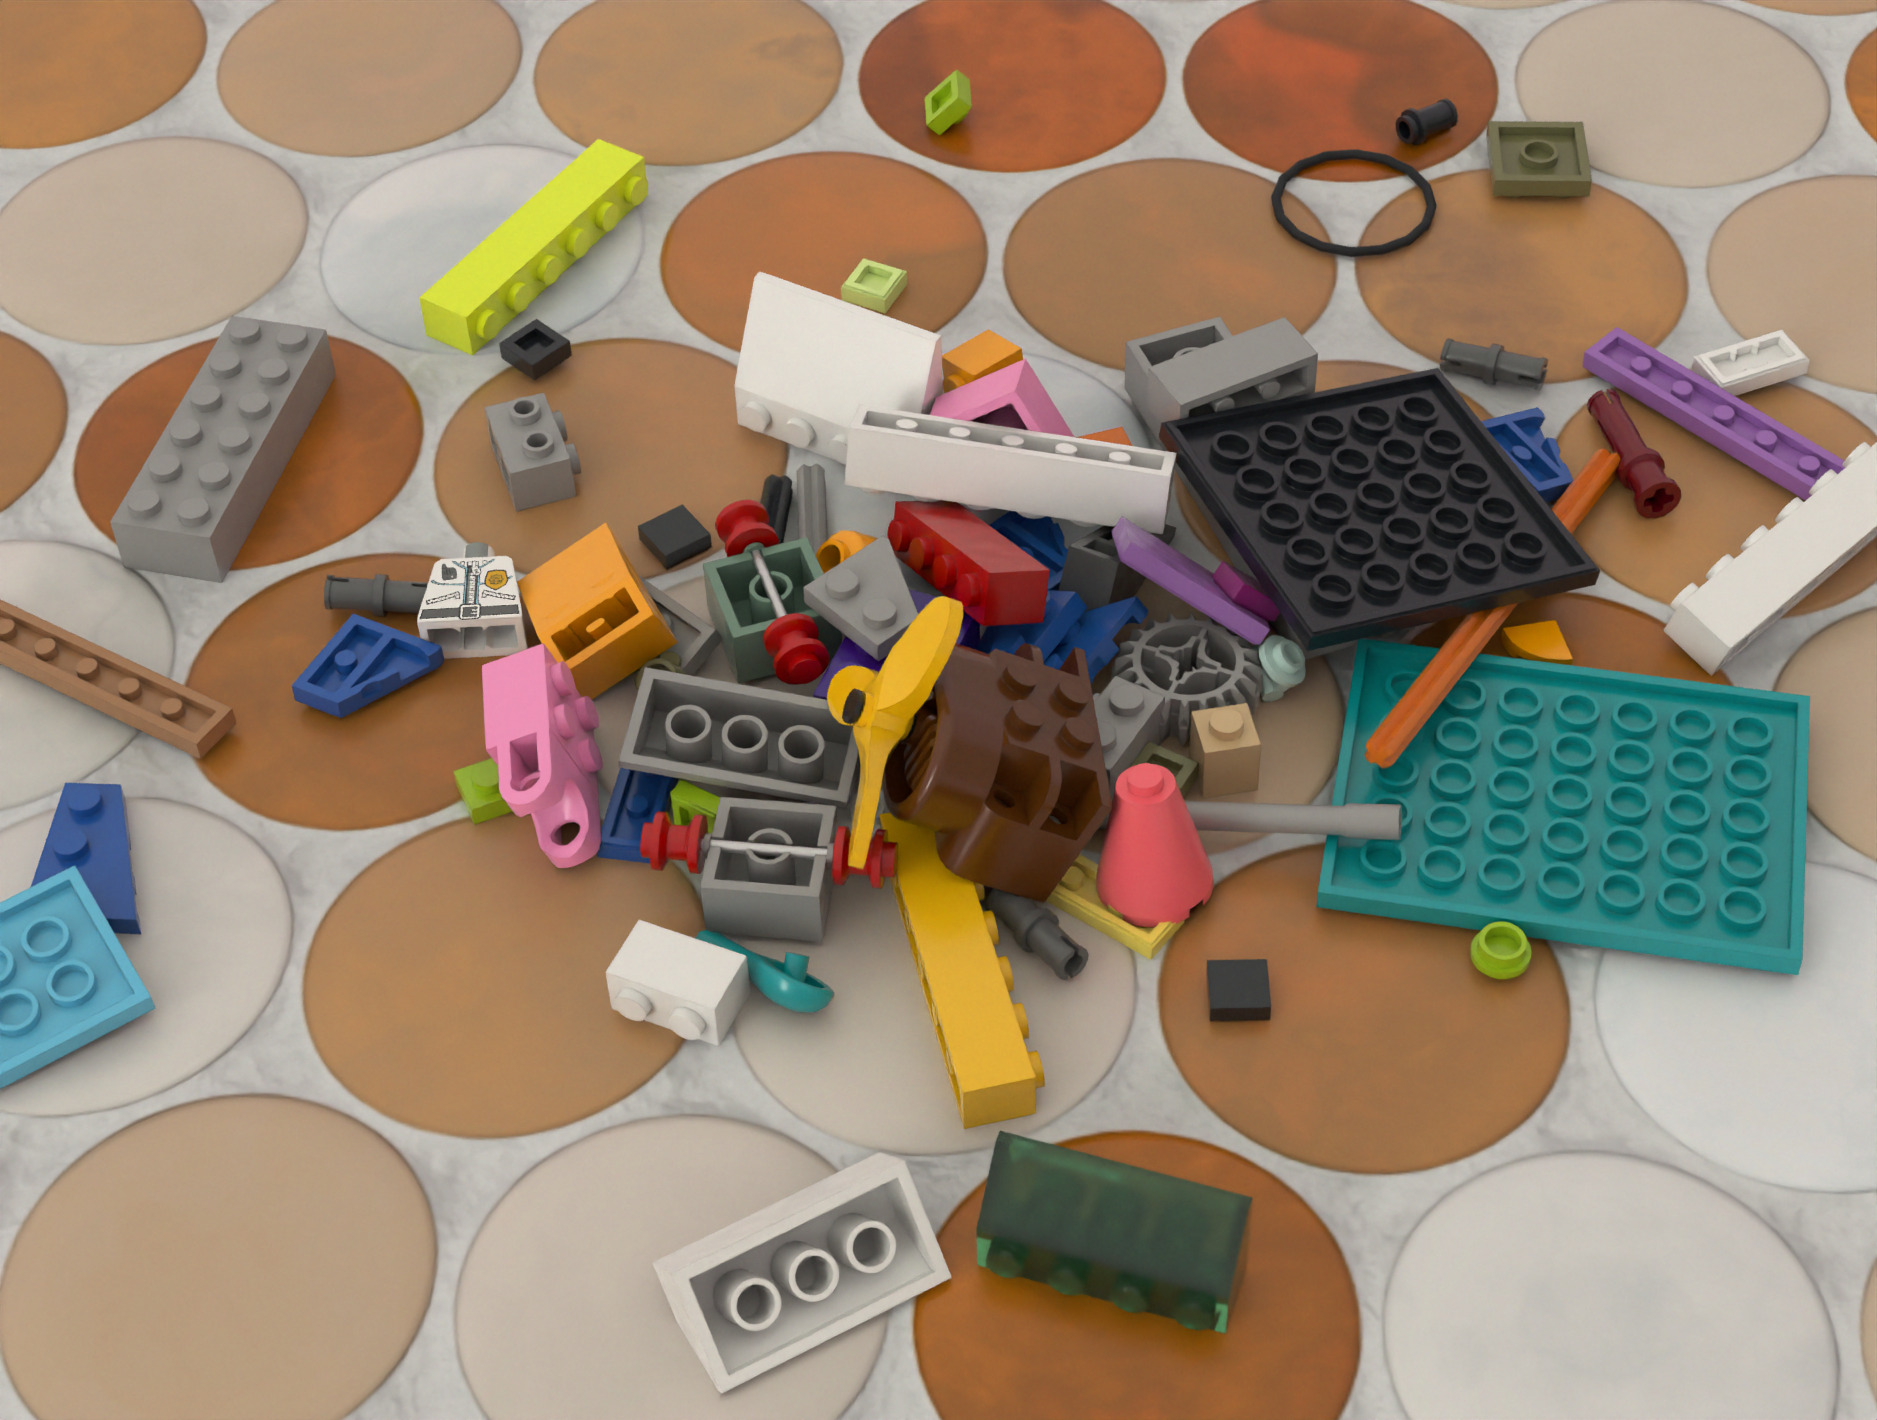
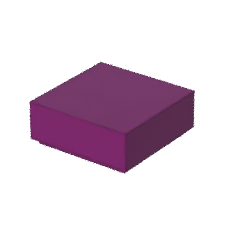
(1245, 591)

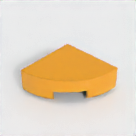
(1537, 642)

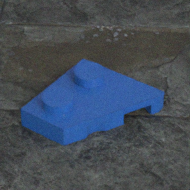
(1095, 634)

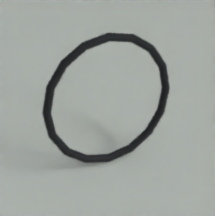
(1346, 250)

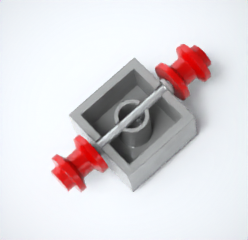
(767, 864)

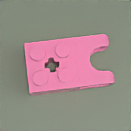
(544, 749)

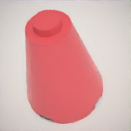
(1151, 851)

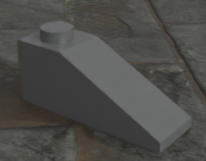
(1096, 570)

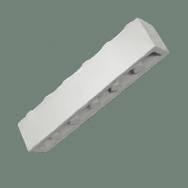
(1008, 469)
(1779, 564)

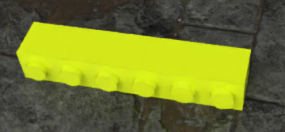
(534, 247)

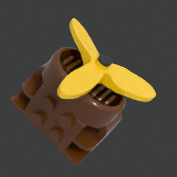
(977, 753)

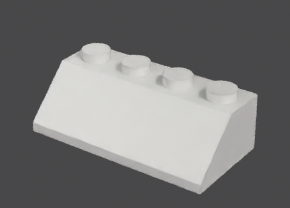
(803, 1270)

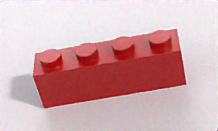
(969, 562)

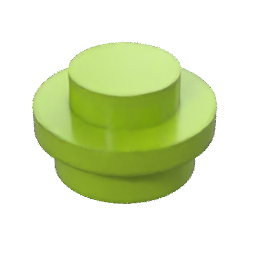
(1501, 951)

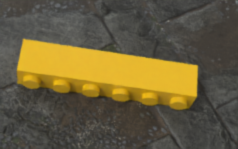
(964, 982)

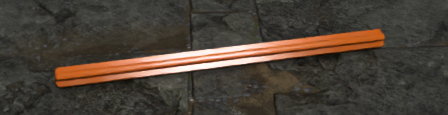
(1477, 629)

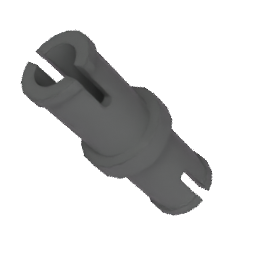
(1493, 364)
(374, 595)
(1038, 932)

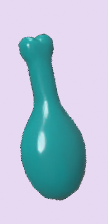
(779, 981)

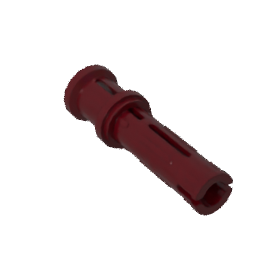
(1639, 467)

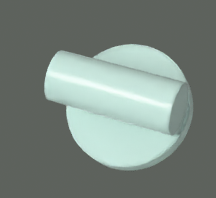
(1280, 665)

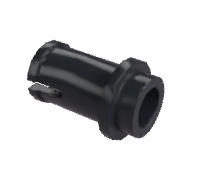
(1418, 124)

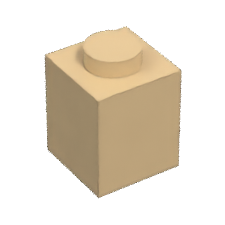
(1226, 750)

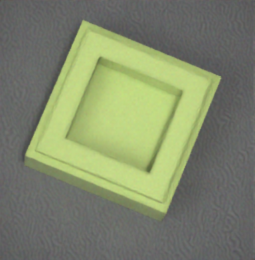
(874, 285)

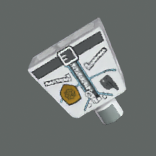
(473, 606)

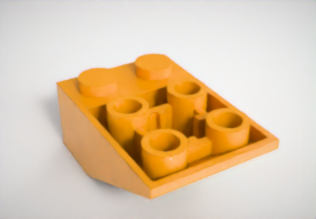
(595, 612)

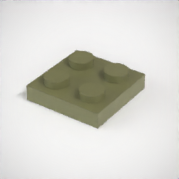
(1538, 159)

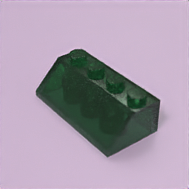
(1114, 1232)

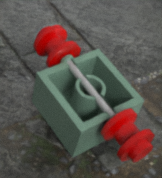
(760, 600)

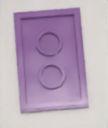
(1184, 579)

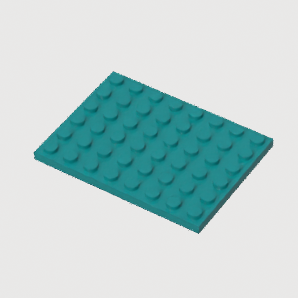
(1582, 809)

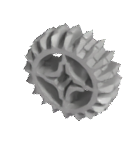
(1192, 667)

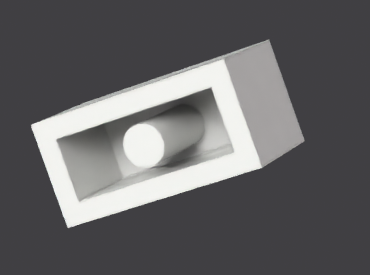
(678, 983)

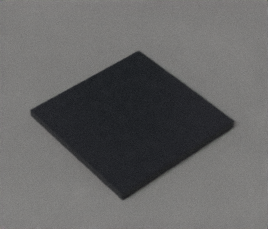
(1376, 507)

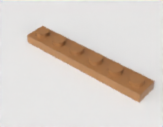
(111, 683)

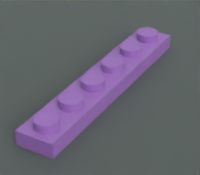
(1710, 412)

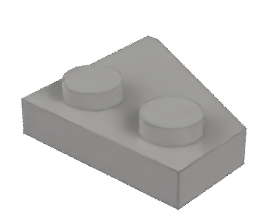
(865, 598)

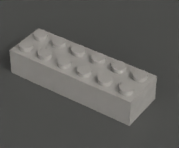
(224, 449)

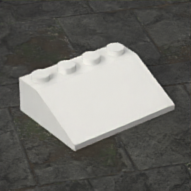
(818, 358)

